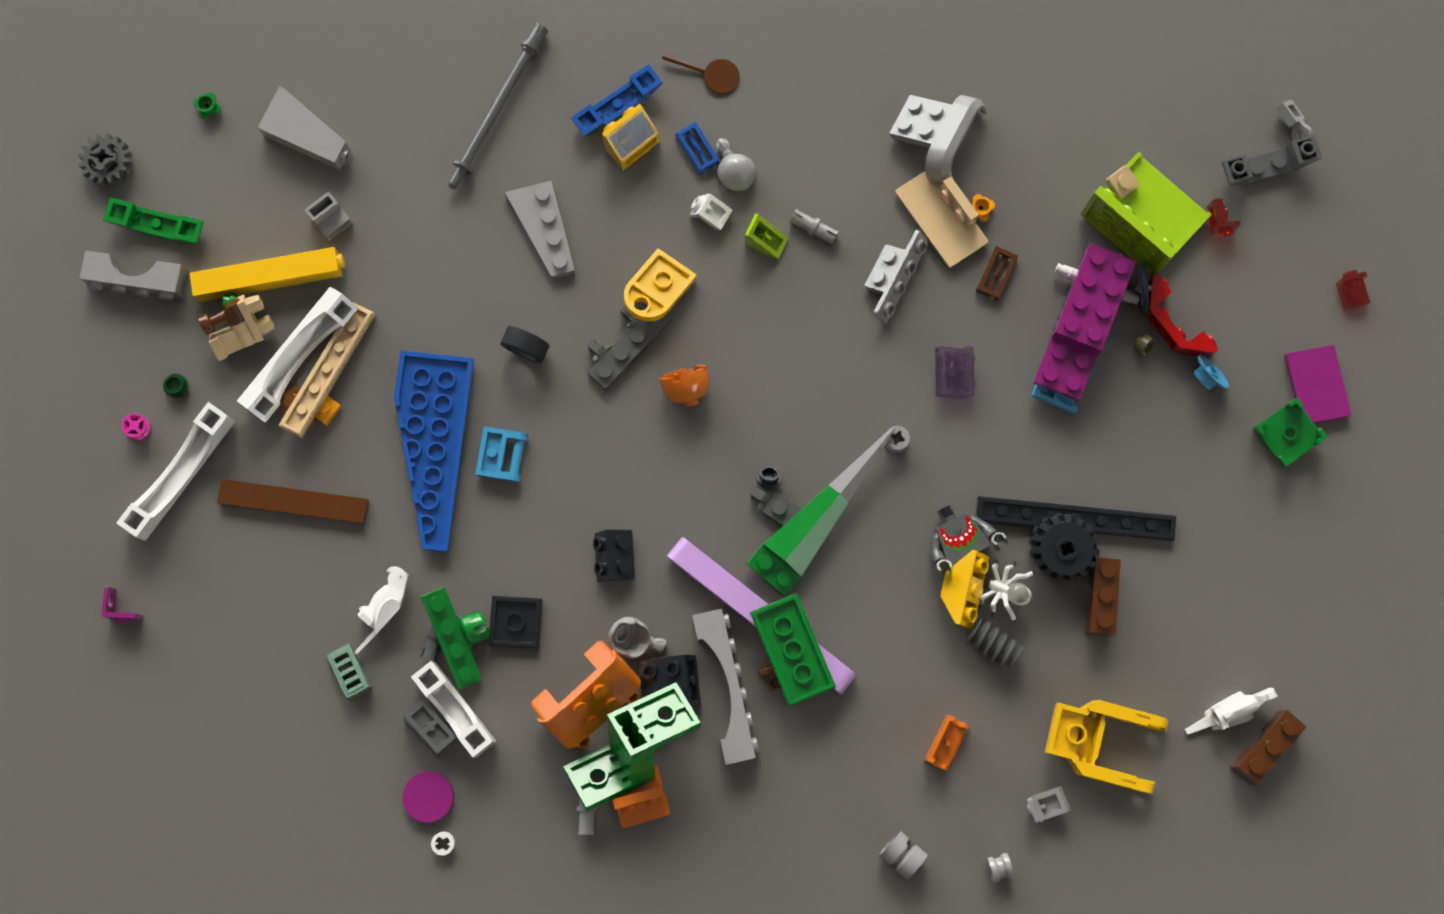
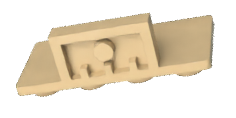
(943, 217)

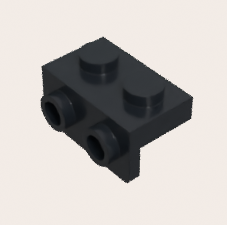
(614, 555)

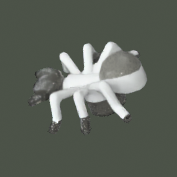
(1006, 589)

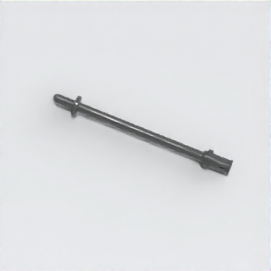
(530, 48)

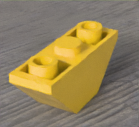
(964, 588)

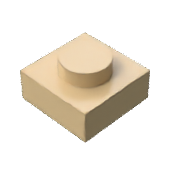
(1122, 182)

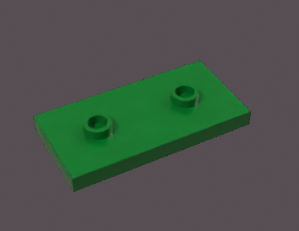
(792, 649)

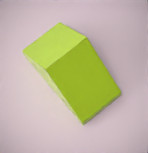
(765, 237)

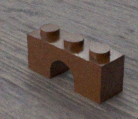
(1102, 612)
(1265, 753)

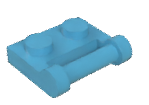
(493, 452)

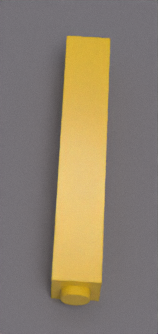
(267, 274)

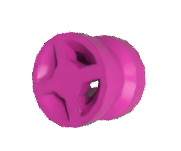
(131, 426)

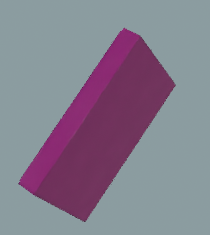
(1318, 383)

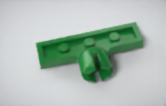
(456, 635)

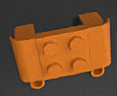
(591, 701)

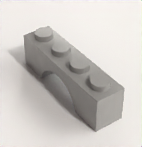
(162, 279)

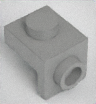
(1047, 804)

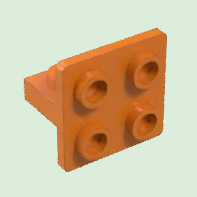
(643, 803)

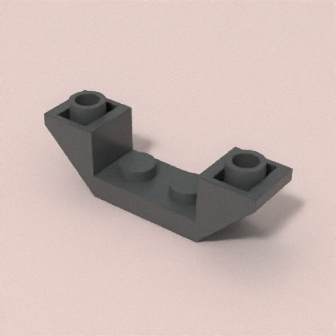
(1274, 164)

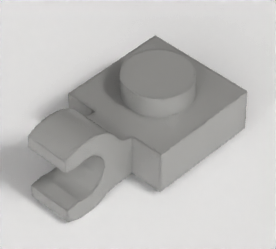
(1291, 116)

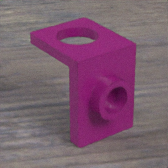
(108, 609)

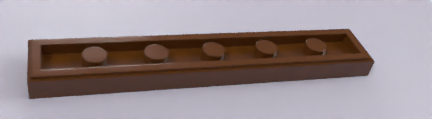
(293, 501)

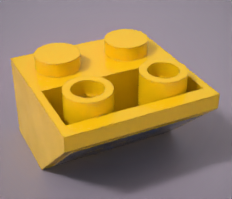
(630, 136)

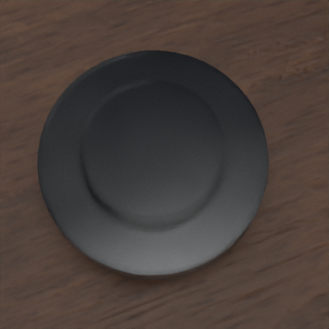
(768, 477)

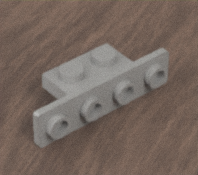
(893, 273)

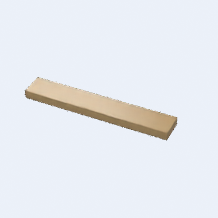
(326, 373)

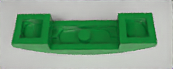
(152, 222)

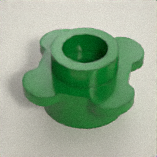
(202, 101)

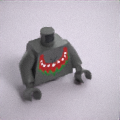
(959, 537)

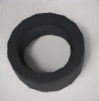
(524, 344)

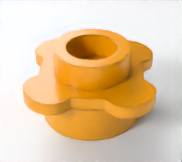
(987, 205)

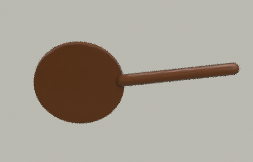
(720, 75)

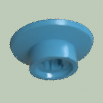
(1209, 374)

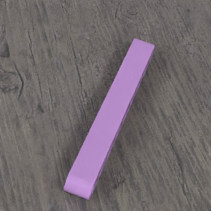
(740, 598)

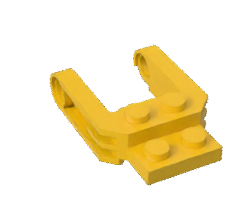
(1078, 737)

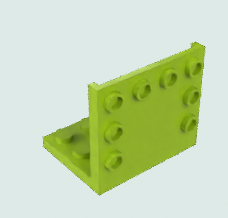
(1148, 221)

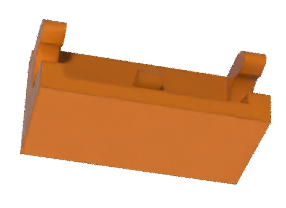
(946, 743)

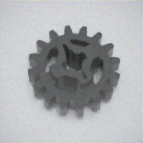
(98, 152)

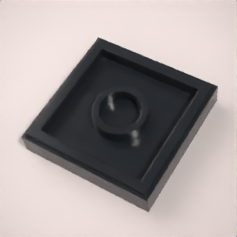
(515, 622)

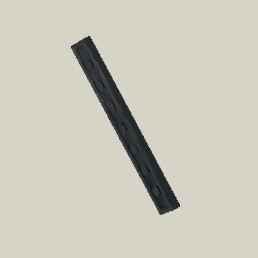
(1101, 520)

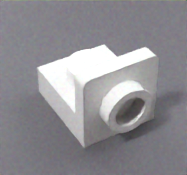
(710, 211)

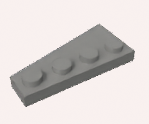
(542, 220)

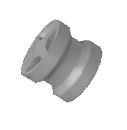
(895, 444)
(1000, 867)

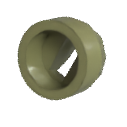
(1144, 344)

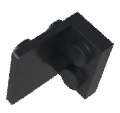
(664, 671)

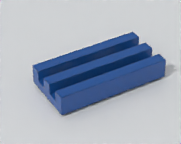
(707, 164)

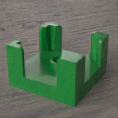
(1289, 433)

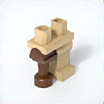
(242, 329)

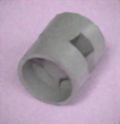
(903, 855)

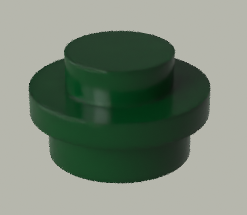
(175, 385)

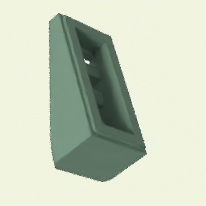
(358, 689)

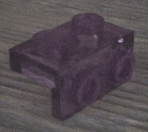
(955, 372)

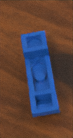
(610, 109)

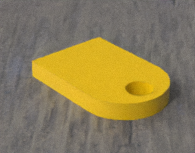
(658, 285)

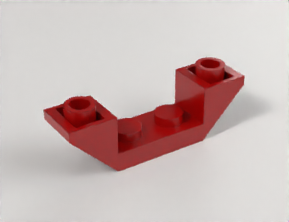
(1173, 335)

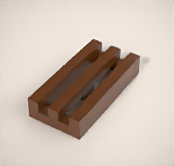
(988, 291)

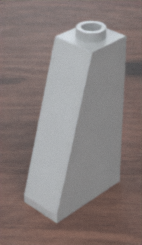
(299, 129)

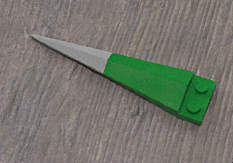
(792, 547)

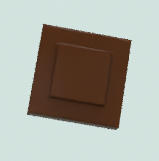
(769, 676)

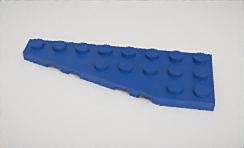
(432, 417)

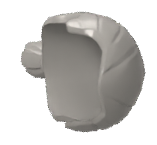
(735, 170)
(632, 638)

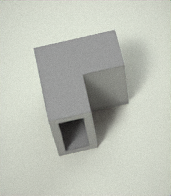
(328, 216)

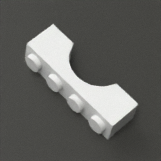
(454, 708)

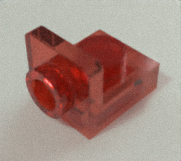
(1218, 219)
(1353, 290)

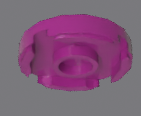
(428, 796)

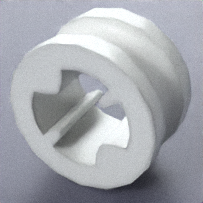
(442, 851)

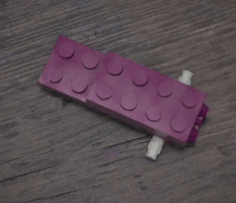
(1084, 319)

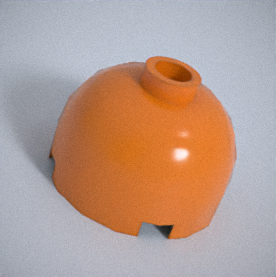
(686, 385)

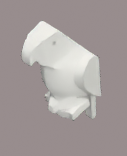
(384, 603)
(1232, 711)

